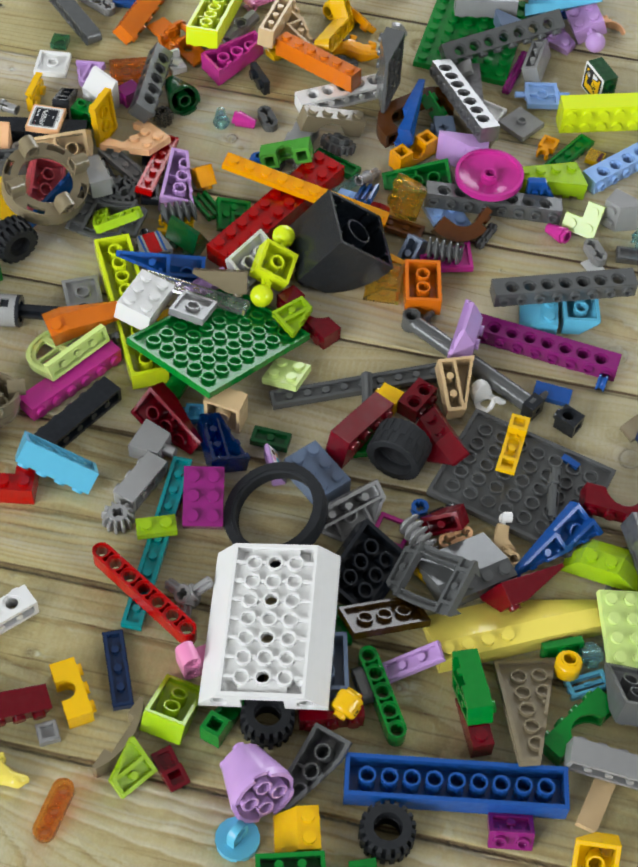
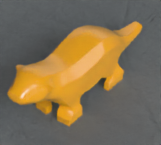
(357, 50)

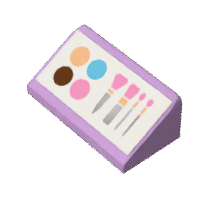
(271, 456)

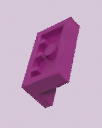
(510, 831)

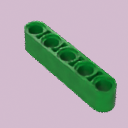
(383, 704)

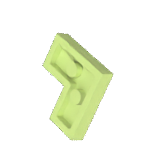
(586, 225)

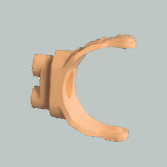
(613, 25)

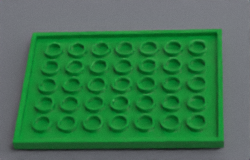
(446, 27)
(220, 350)

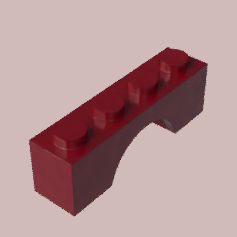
(322, 330)
(598, 503)

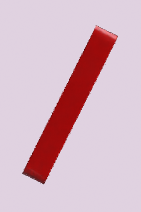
(145, 601)

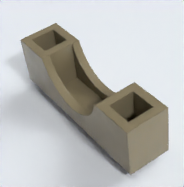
(315, 117)

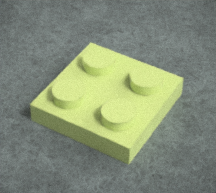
(286, 374)

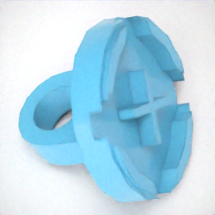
(237, 840)

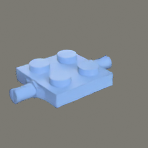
(540, 95)

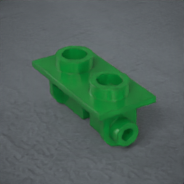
(431, 101)

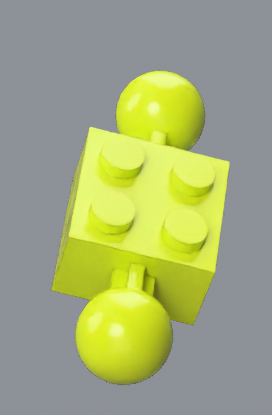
(273, 265)

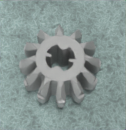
(118, 517)

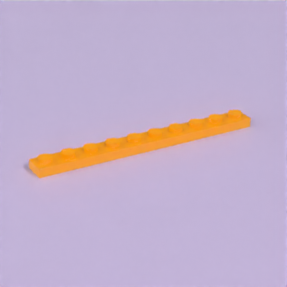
(285, 182)

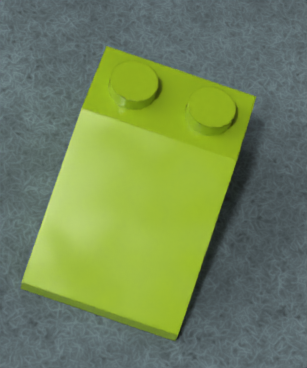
(171, 709)

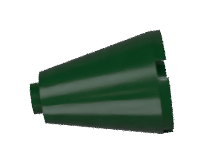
(181, 96)

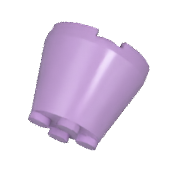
(255, 782)

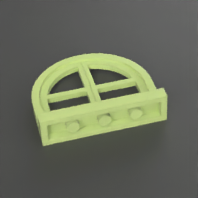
(68, 356)

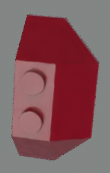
(445, 443)

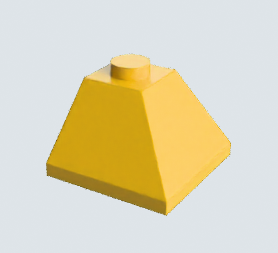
(597, 850)

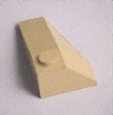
(73, 141)

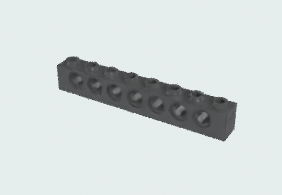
(552, 18)
(519, 206)
(563, 287)

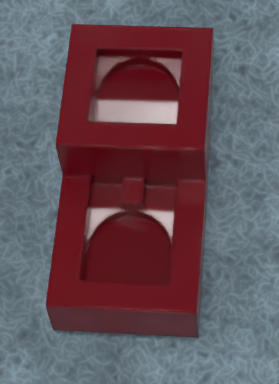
(170, 768)

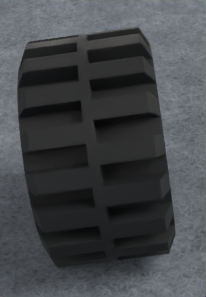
(16, 239)
(262, 734)
(391, 815)

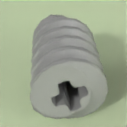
(414, 533)

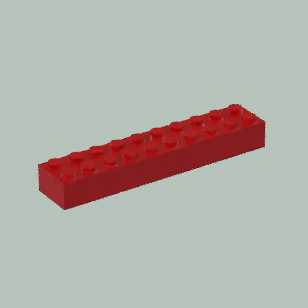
(275, 208)

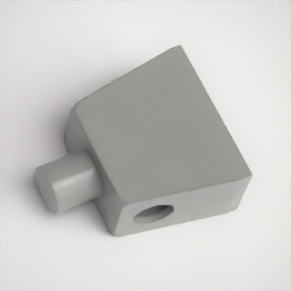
(153, 439)

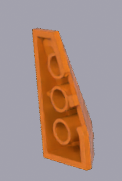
(76, 320)

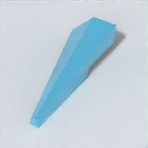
(537, 7)

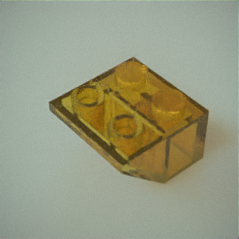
(406, 197)

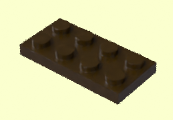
(382, 617)

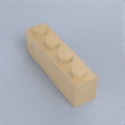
(274, 23)

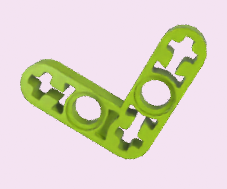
(104, 221)

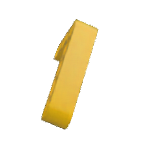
(339, 27)

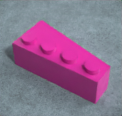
(231, 57)

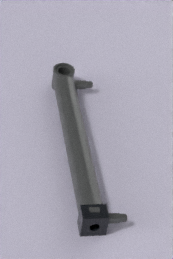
(528, 404)

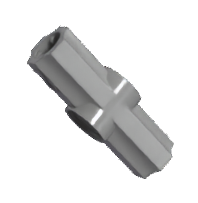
(241, 25)

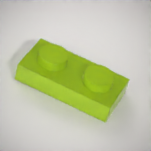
(156, 526)

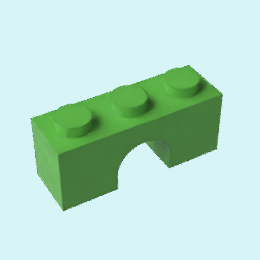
(297, 149)

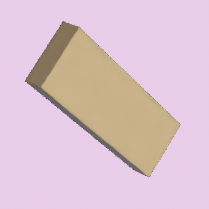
(595, 805)

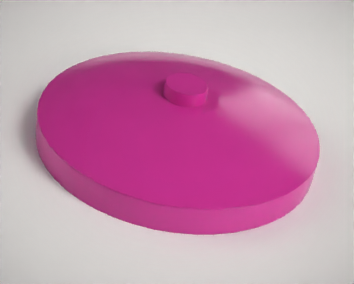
(489, 175)

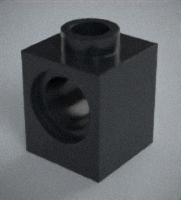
(568, 420)

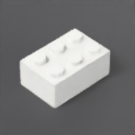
(144, 300)

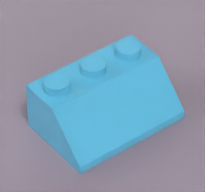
(540, 316)
(578, 316)

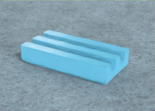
(579, 695)

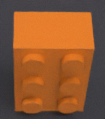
(422, 285)

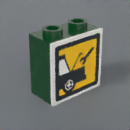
(599, 77)

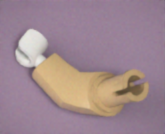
(501, 537)

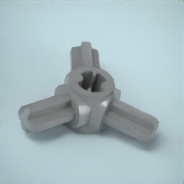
(188, 595)

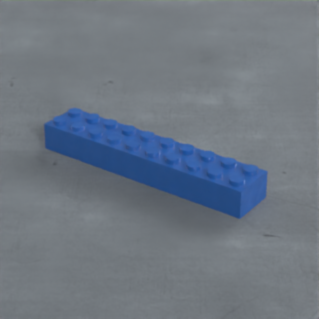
(456, 785)

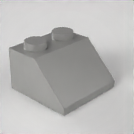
(620, 212)

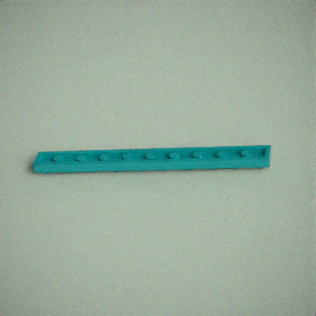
(156, 548)

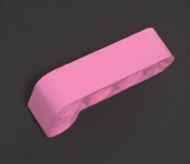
(190, 659)

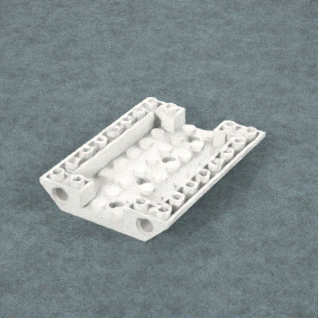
(299, 622)

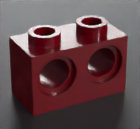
(417, 400)

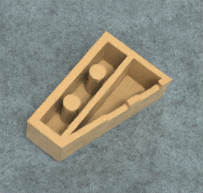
(453, 383)

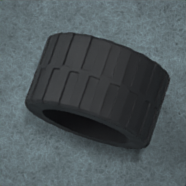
(399, 448)

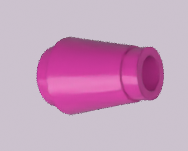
(241, 119)
(559, 233)

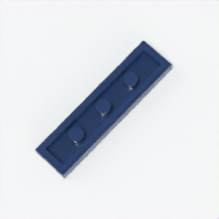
(118, 670)

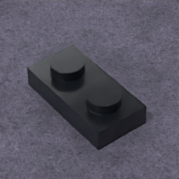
(259, 78)

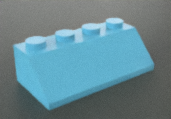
(56, 463)

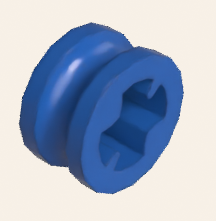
(601, 382)
(419, 503)

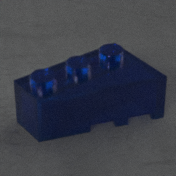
(219, 444)

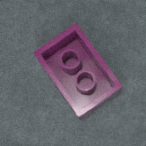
(203, 497)

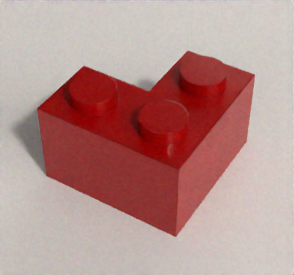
(19, 487)

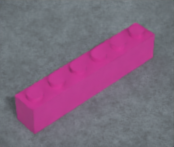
(50, 394)

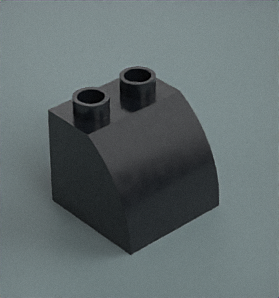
(339, 245)

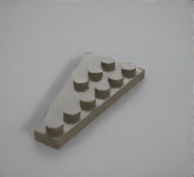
(525, 698)

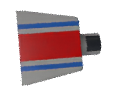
(153, 242)

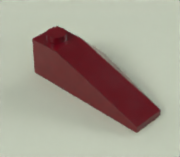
(165, 410)

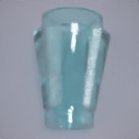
(221, 119)

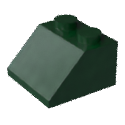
(185, 237)

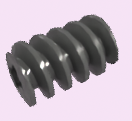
(178, 211)
(445, 251)

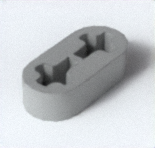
(598, 251)

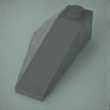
(316, 760)

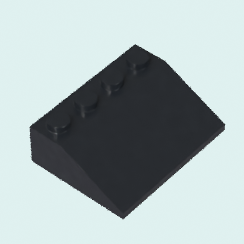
(366, 564)

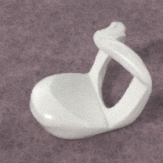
(482, 391)

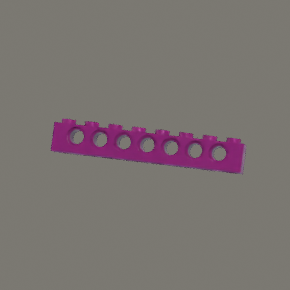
(549, 347)

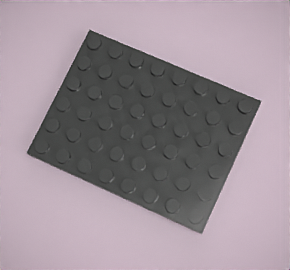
(491, 492)

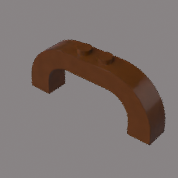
(387, 130)

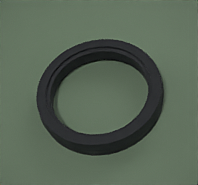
(267, 473)

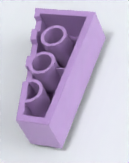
(177, 179)

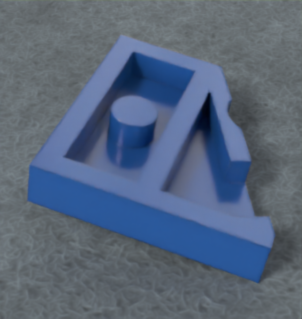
(538, 186)

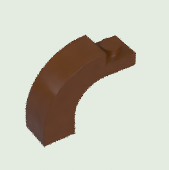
(450, 232)

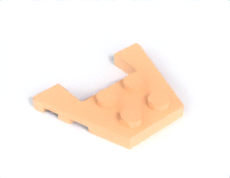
(144, 143)

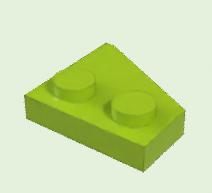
(293, 315)
(131, 769)

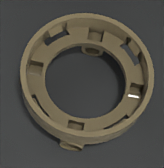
(65, 204)

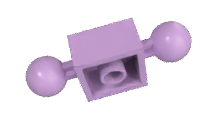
(588, 26)

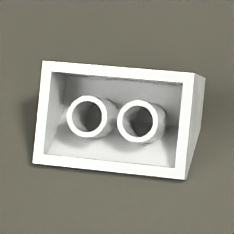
(244, 256)

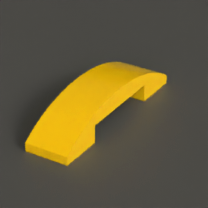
(513, 444)

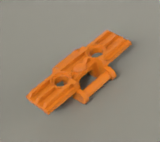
(169, 37)

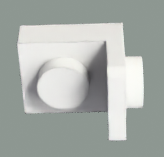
(177, 65)

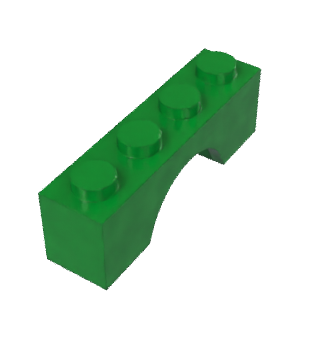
(591, 710)
(220, 723)

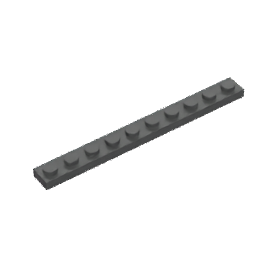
(349, 386)

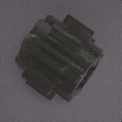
(163, 116)

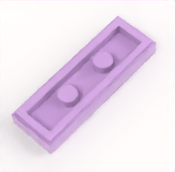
(414, 661)

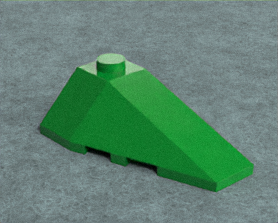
(433, 171)

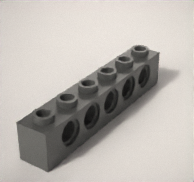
(151, 83)

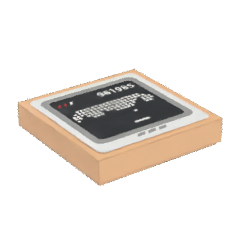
(45, 119)

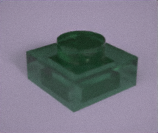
(60, 41)

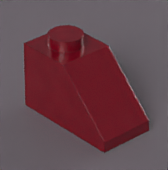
(446, 520)

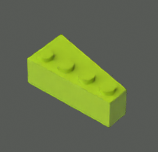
(562, 178)

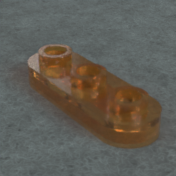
(57, 801)

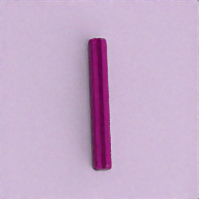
(514, 74)

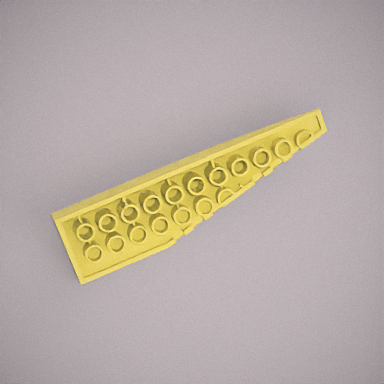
(513, 633)

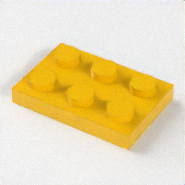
(103, 116)

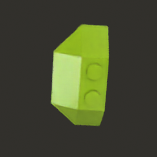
(603, 564)

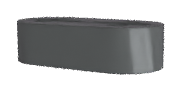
(262, 110)
(361, 684)

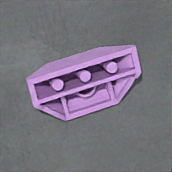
(467, 331)

